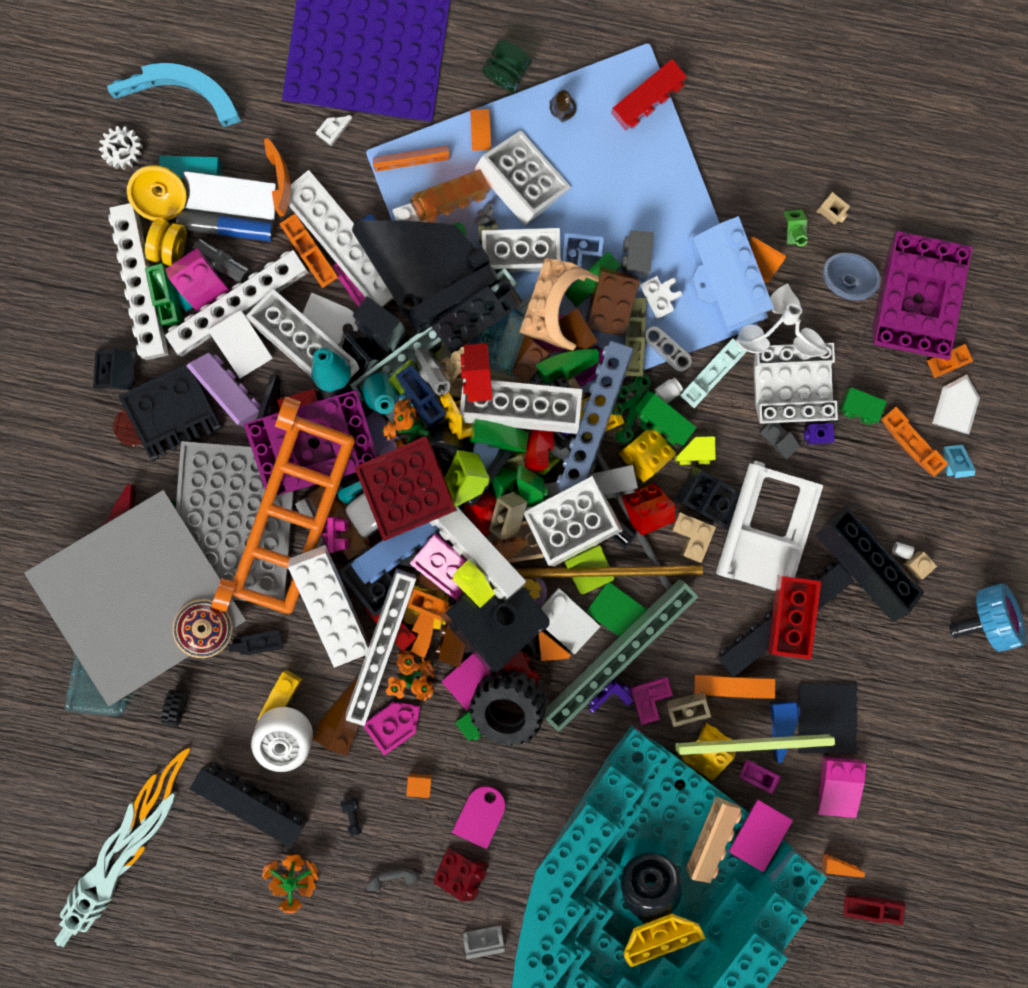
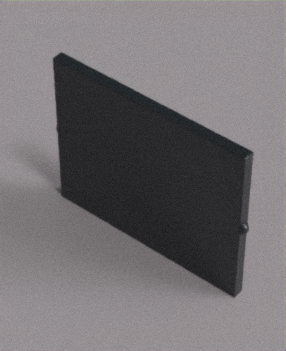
(829, 711)

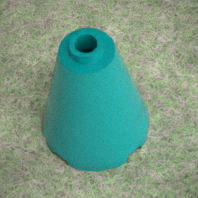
(330, 370)
(379, 393)

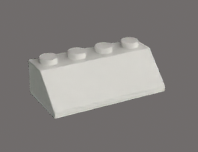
(521, 248)

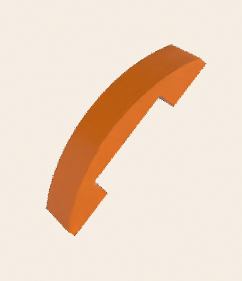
(282, 195)
(913, 442)

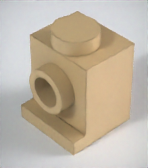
(836, 203)

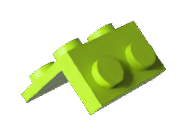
(589, 558)

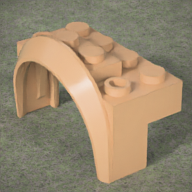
(543, 309)

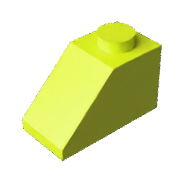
(473, 583)

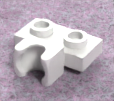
(660, 296)

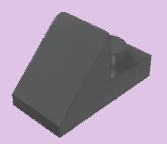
(779, 439)

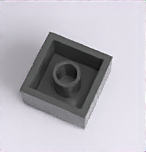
(638, 255)

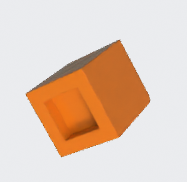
(419, 785)

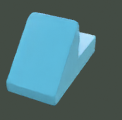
(959, 462)

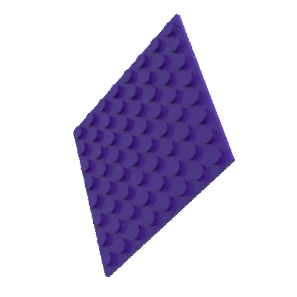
(367, 55)

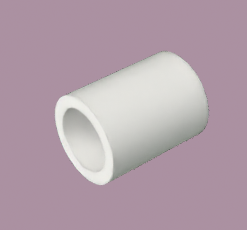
(903, 550)

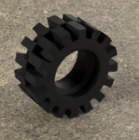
(173, 707)

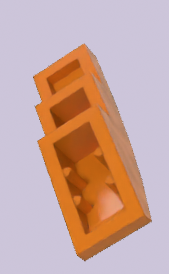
(308, 250)
(734, 686)

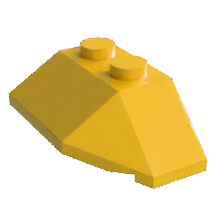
(660, 938)

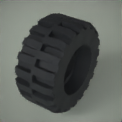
(501, 726)

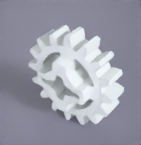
(124, 155)

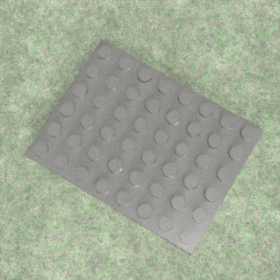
(219, 503)

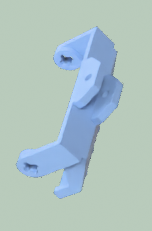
(729, 276)

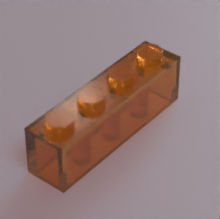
(450, 195)
(357, 543)

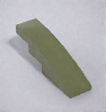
(635, 337)

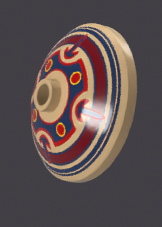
(212, 640)

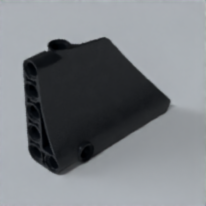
(424, 265)

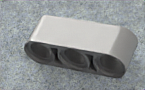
(677, 351)

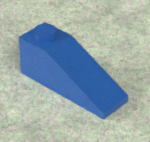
(784, 722)

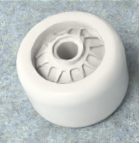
(282, 739)

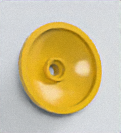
(156, 203)

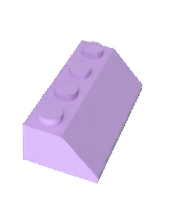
(225, 389)

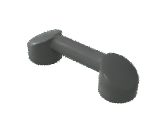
(410, 876)

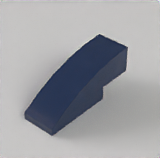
(421, 396)

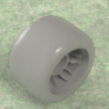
(362, 516)

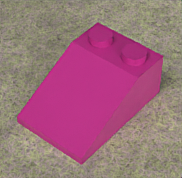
(196, 280)
(841, 786)

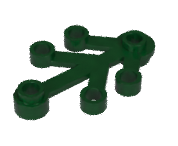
(640, 389)

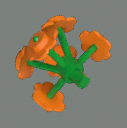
(282, 884)

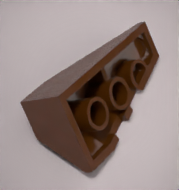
(334, 730)

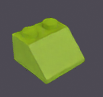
(466, 477)

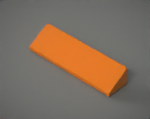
(411, 158)

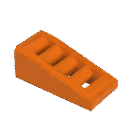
(838, 867)

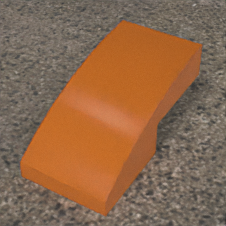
(480, 129)
(959, 357)

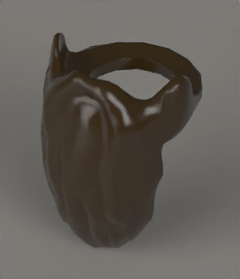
(560, 106)

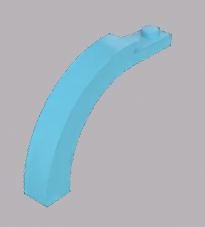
(183, 76)

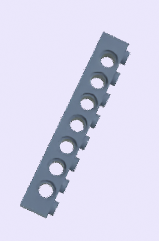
(611, 351)

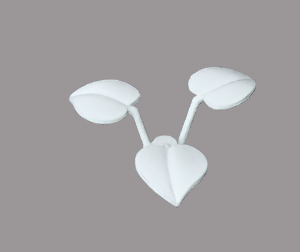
(786, 303)

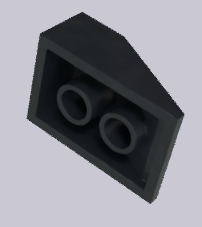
(359, 349)

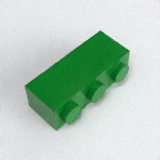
(664, 419)

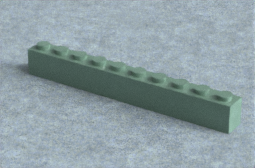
(619, 654)

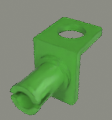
(796, 227)

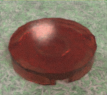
(121, 426)

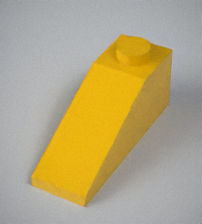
(282, 691)

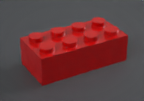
(794, 617)

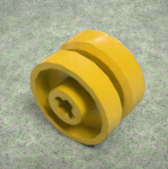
(165, 242)

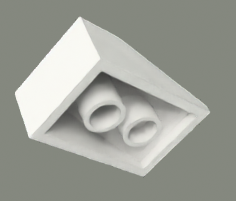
(568, 621)

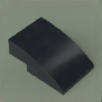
(709, 497)

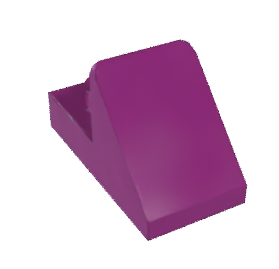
(760, 776)

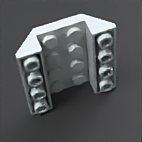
(794, 385)

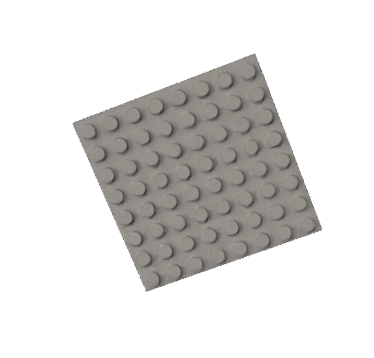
(121, 594)

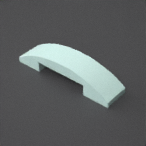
(713, 373)

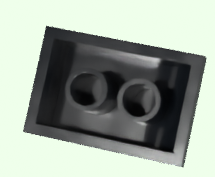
(370, 594)

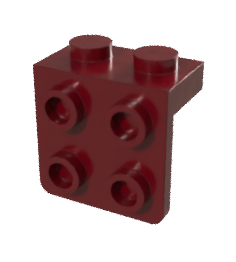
(460, 875)

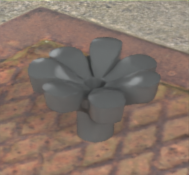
(486, 215)

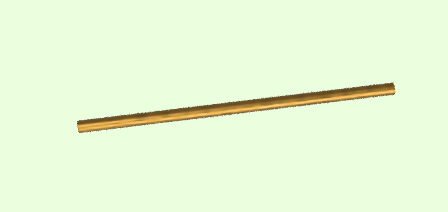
(610, 571)

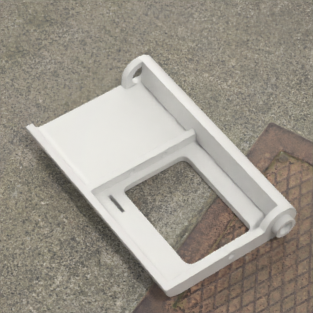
(758, 555)

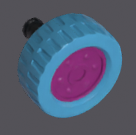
(998, 618)

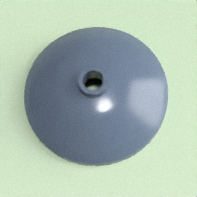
(851, 276)

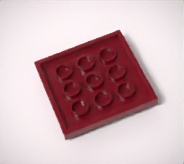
(405, 488)

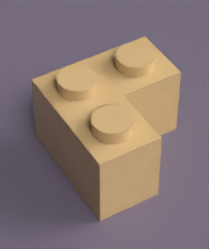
(698, 535)

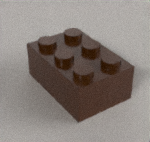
(612, 301)

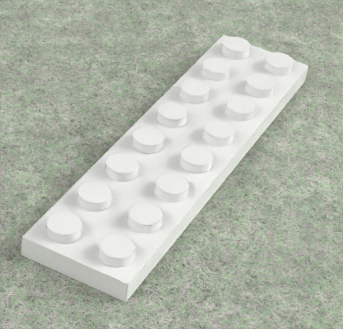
(334, 232)

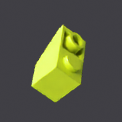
(698, 449)

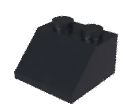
(114, 369)

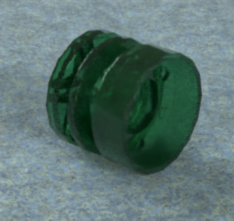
(506, 65)

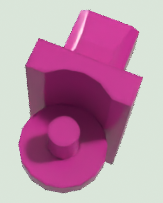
(331, 534)

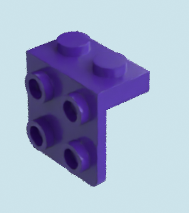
(621, 690)

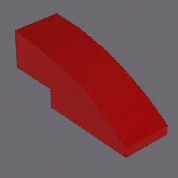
(538, 446)

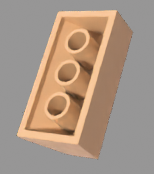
(713, 840)

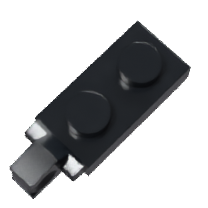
(258, 643)

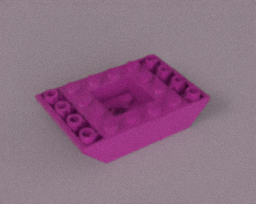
(939, 275)
(337, 412)

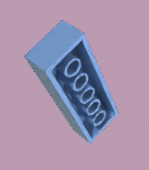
(387, 553)

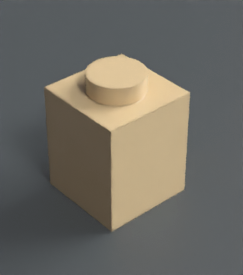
(920, 565)

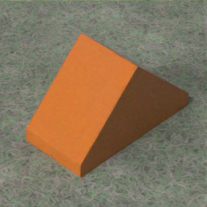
(551, 649)

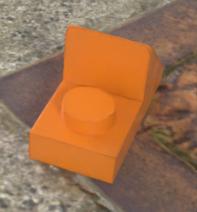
(426, 603)

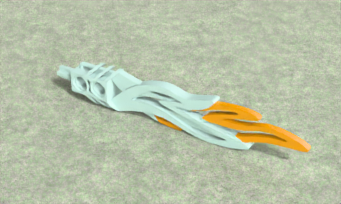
(98, 875)

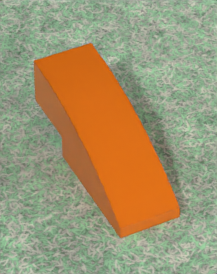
(425, 630)

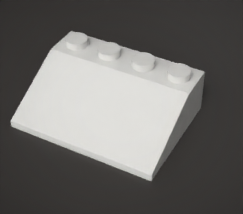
(522, 177)
(572, 521)

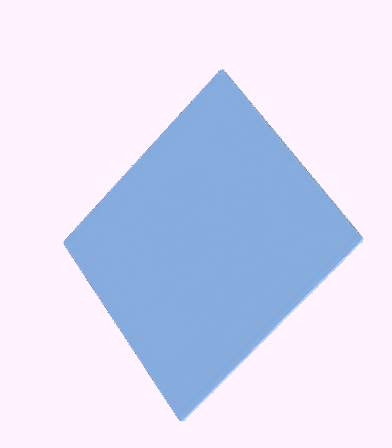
(616, 182)

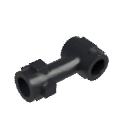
(350, 805)

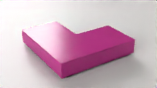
(645, 697)

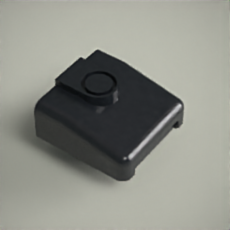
(497, 628)

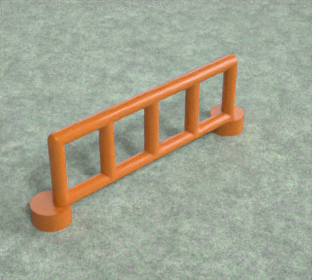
(292, 424)

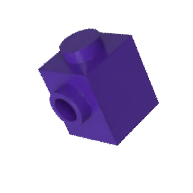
(819, 434)

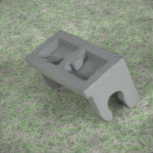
(483, 942)

